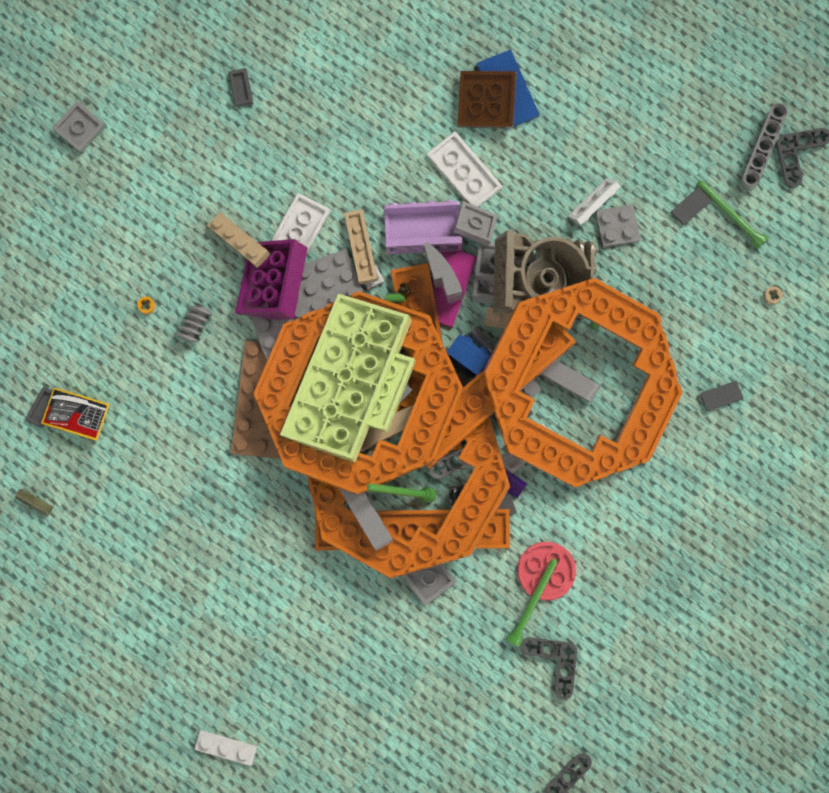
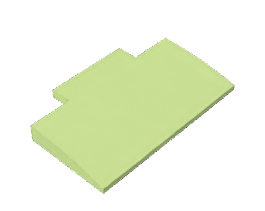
(351, 379)

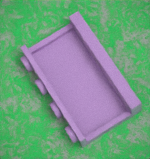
(417, 223)

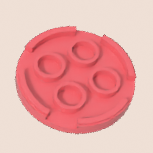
(534, 563)

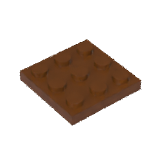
(486, 99)

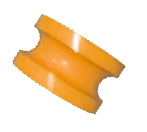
(140, 305)

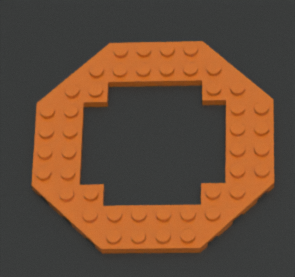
(517, 352)
(423, 430)
(458, 533)

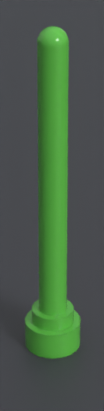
(757, 238)
(426, 494)
(515, 637)

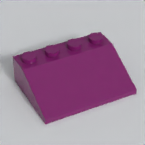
(275, 285)

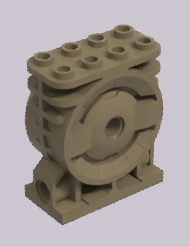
(513, 284)

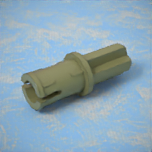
(34, 502)

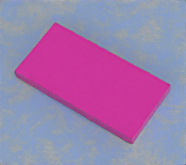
(463, 266)

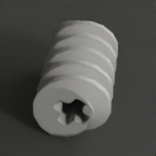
(193, 323)

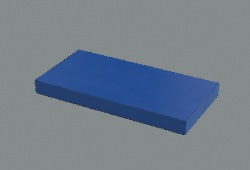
(524, 104)

